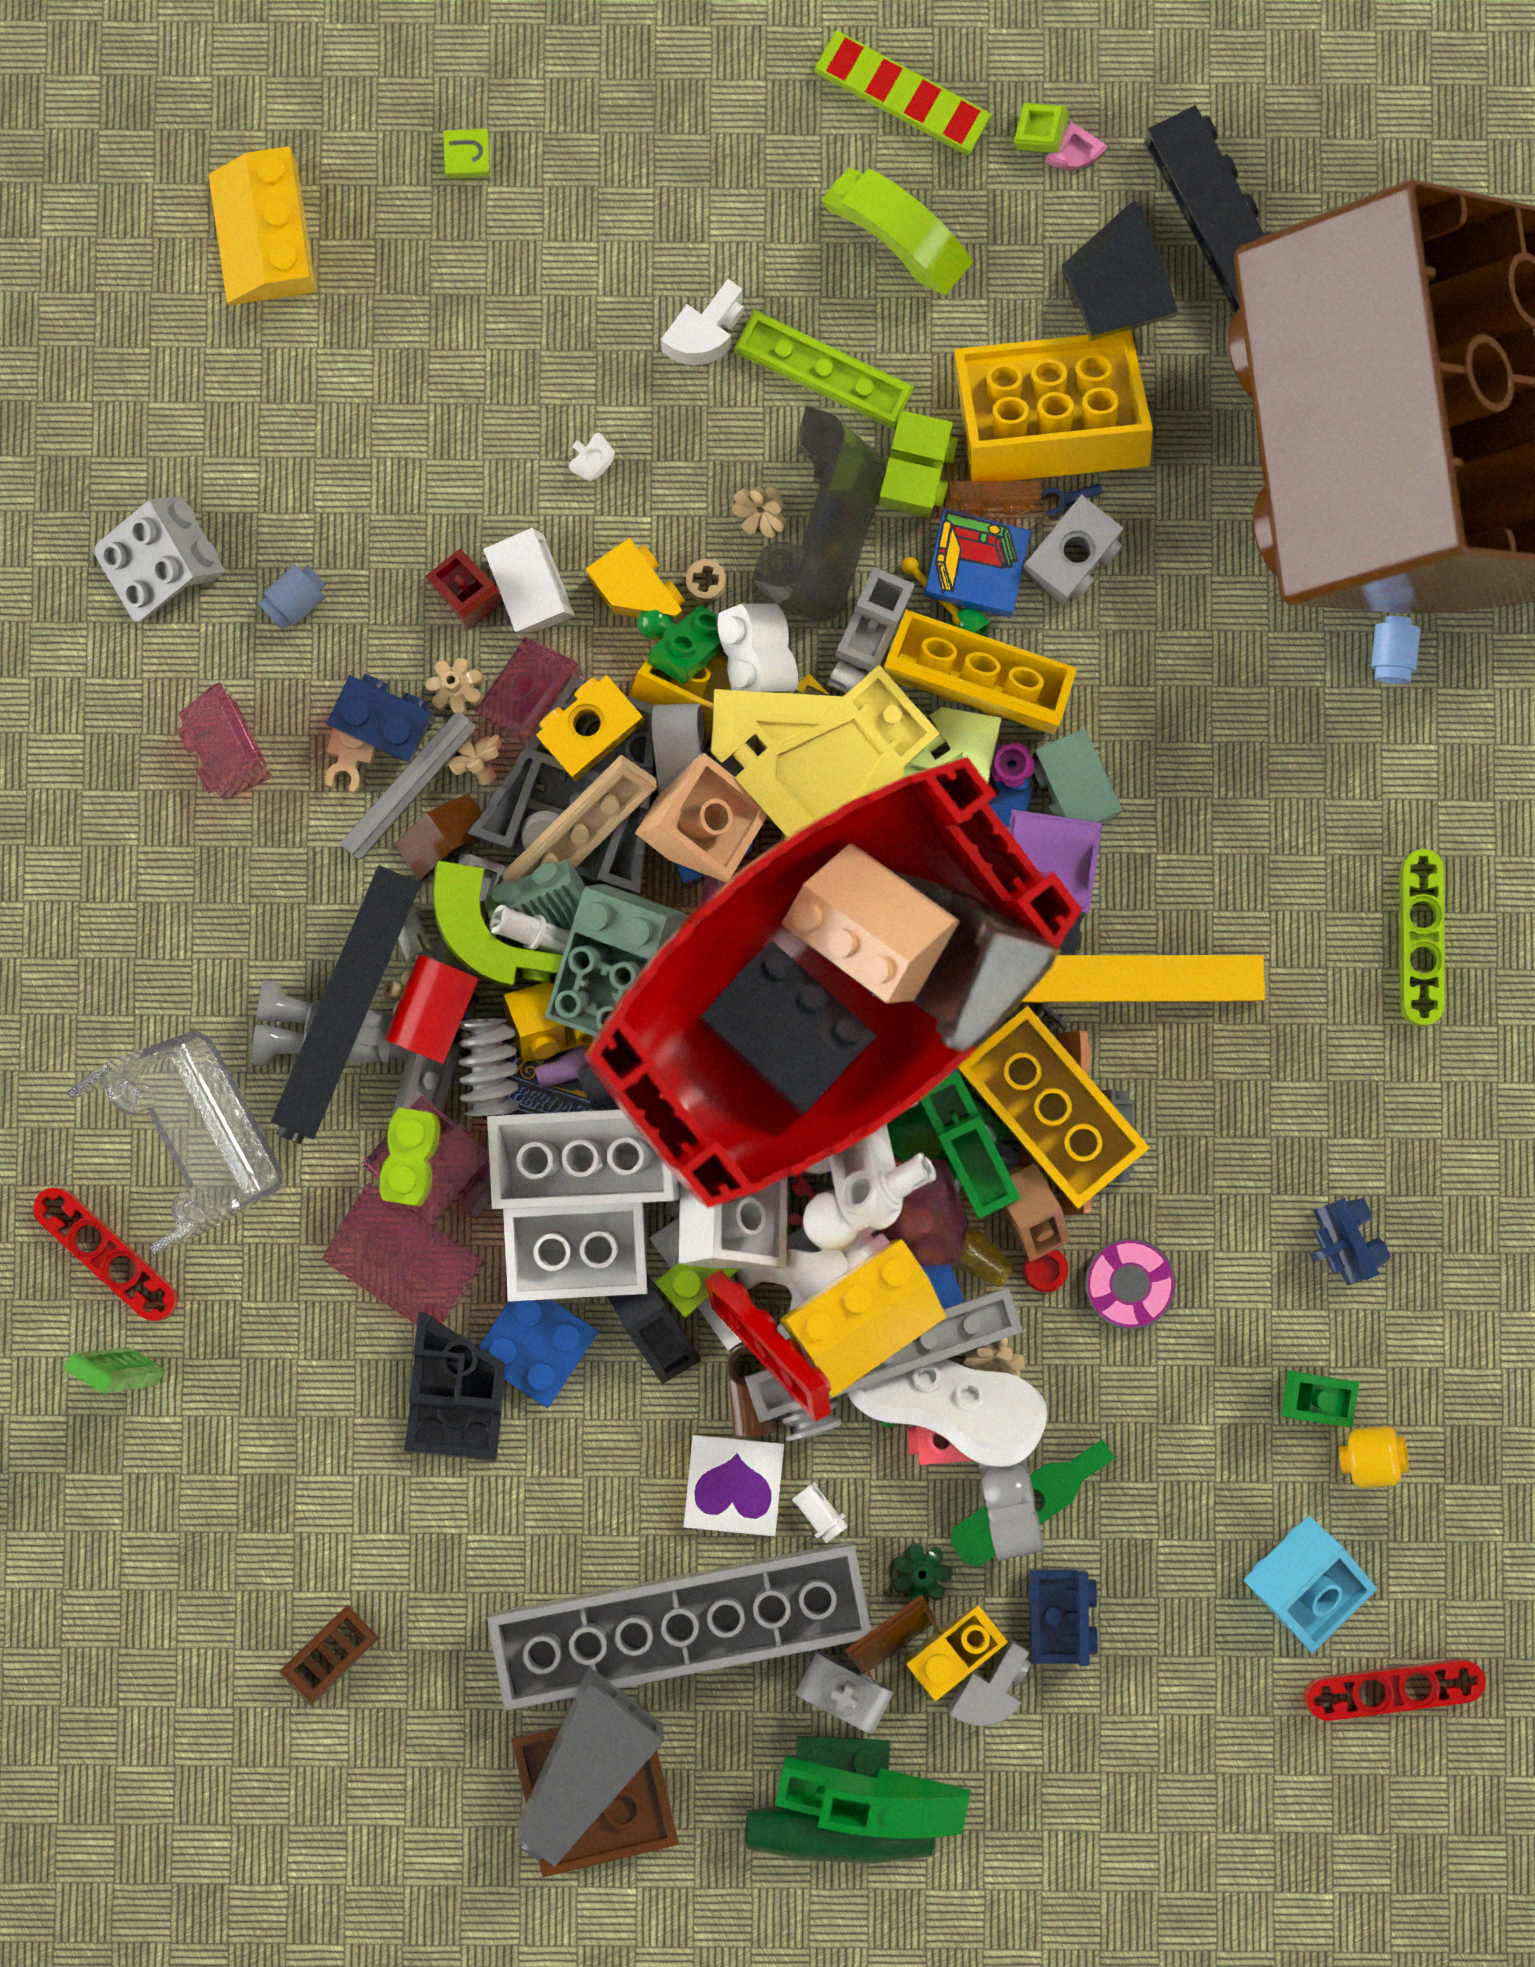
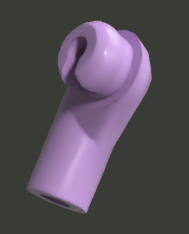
(563, 1069)

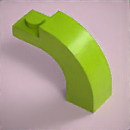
(901, 224)
(462, 928)

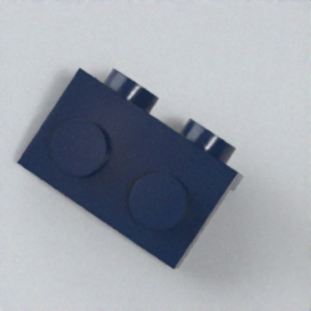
(380, 717)
(1061, 1616)

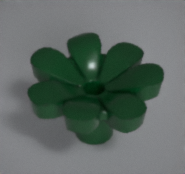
(920, 1561)

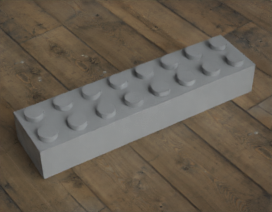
(680, 1624)

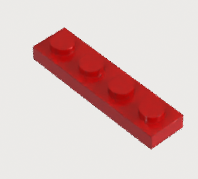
(761, 1336)

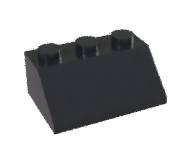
(787, 1028)

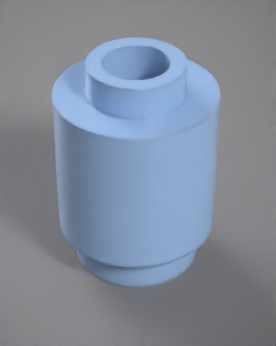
(1395, 650)

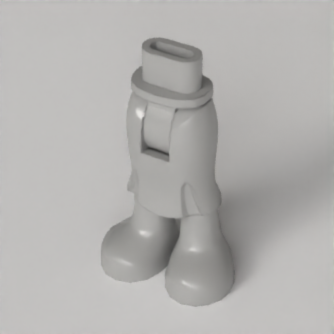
(272, 1041)

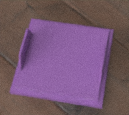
(1060, 846)

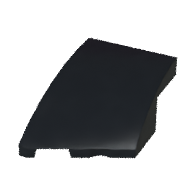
(1119, 277)
(453, 1395)

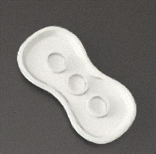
(982, 1413)

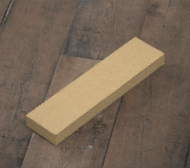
(587, 819)

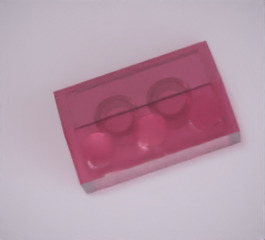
(402, 1257)

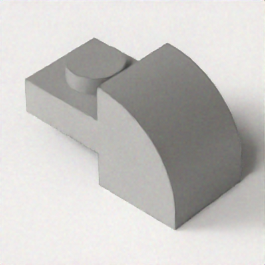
(875, 619)
(986, 1700)

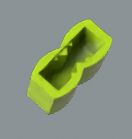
(407, 1170)

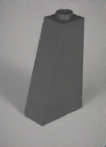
(590, 1762)

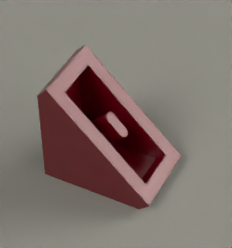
(465, 589)

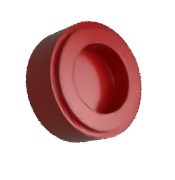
(1046, 1272)

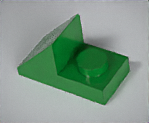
(1320, 1399)

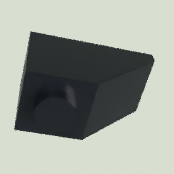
(655, 1332)

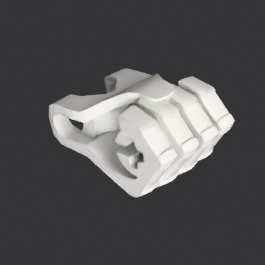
(813, 1267)

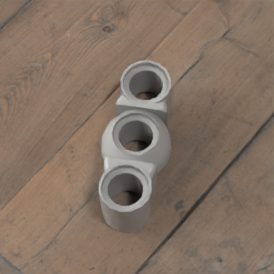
(1011, 1510)

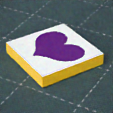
(733, 1485)

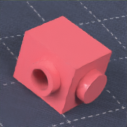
(932, 1447)

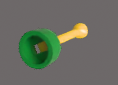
(966, 618)

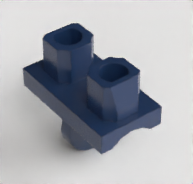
(1343, 1242)

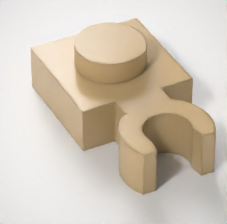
(349, 754)

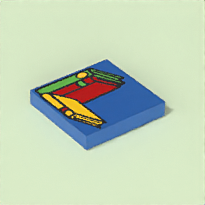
(977, 563)

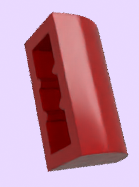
(431, 1008)

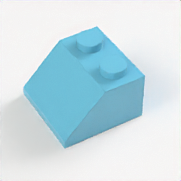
(1310, 1583)

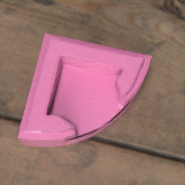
(1077, 150)

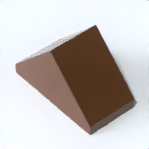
(439, 835)

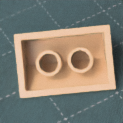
(871, 924)

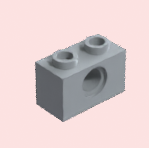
(1081, 525)

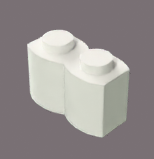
(757, 648)

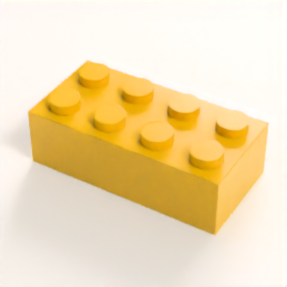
(1052, 1107)

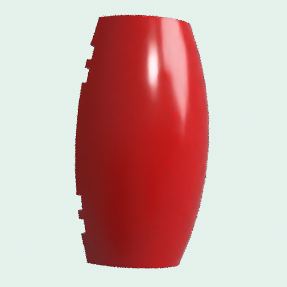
(702, 1104)

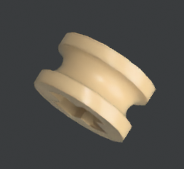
(714, 591)

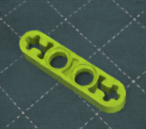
(1414, 937)

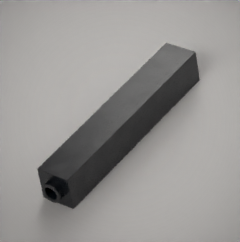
(344, 1005)

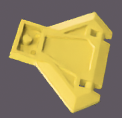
(818, 745)

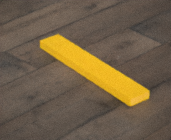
(1152, 979)

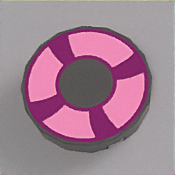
(1130, 1283)

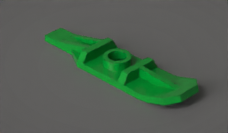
(1053, 1482)

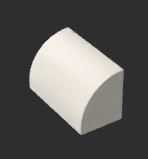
(529, 581)

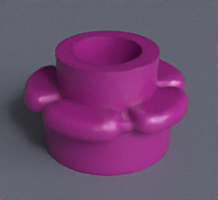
(1017, 753)

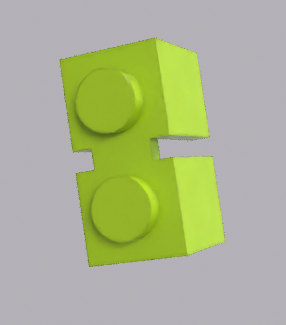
(916, 464)

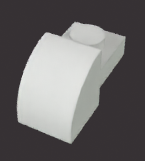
(701, 337)

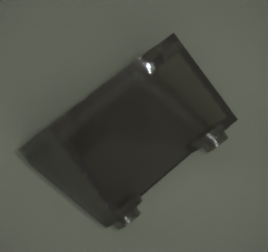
(819, 573)
(982, 968)

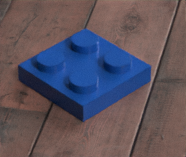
(539, 1346)

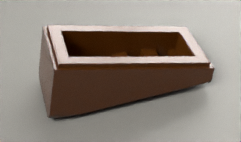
(300, 1684)

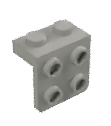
(157, 555)

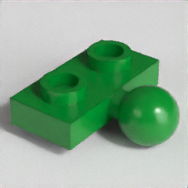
(684, 646)

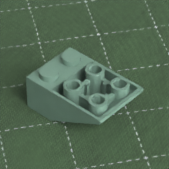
(605, 953)

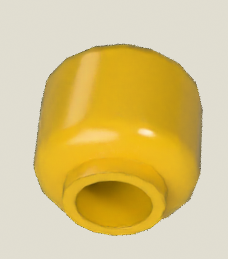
(1374, 1457)

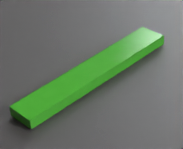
(114, 1369)

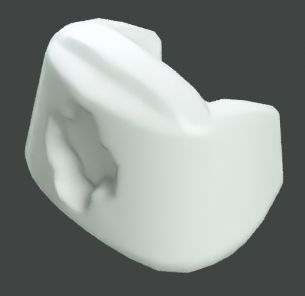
(593, 458)

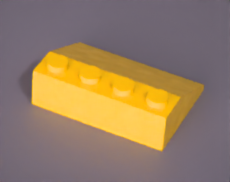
(1053, 407)

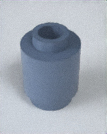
(292, 596)

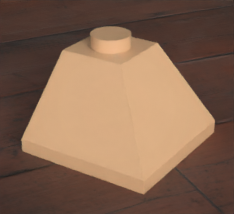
(703, 820)

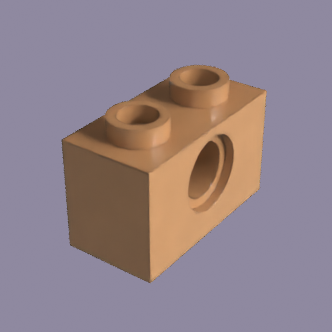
(1037, 1215)

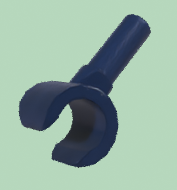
(1068, 498)

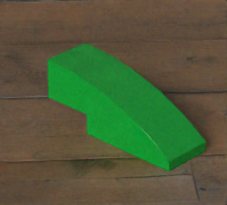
(969, 1146)

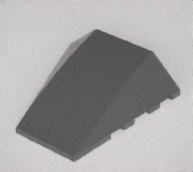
(544, 785)

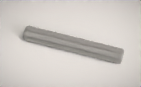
(408, 785)

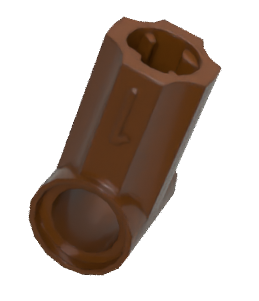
(743, 1411)

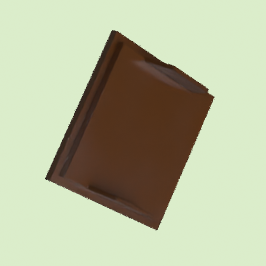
(892, 1635)

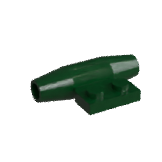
(797, 1833)

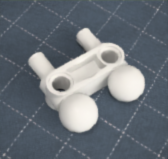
(866, 1190)

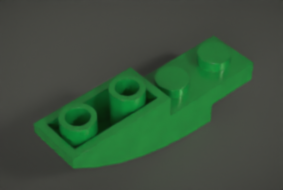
(870, 1806)

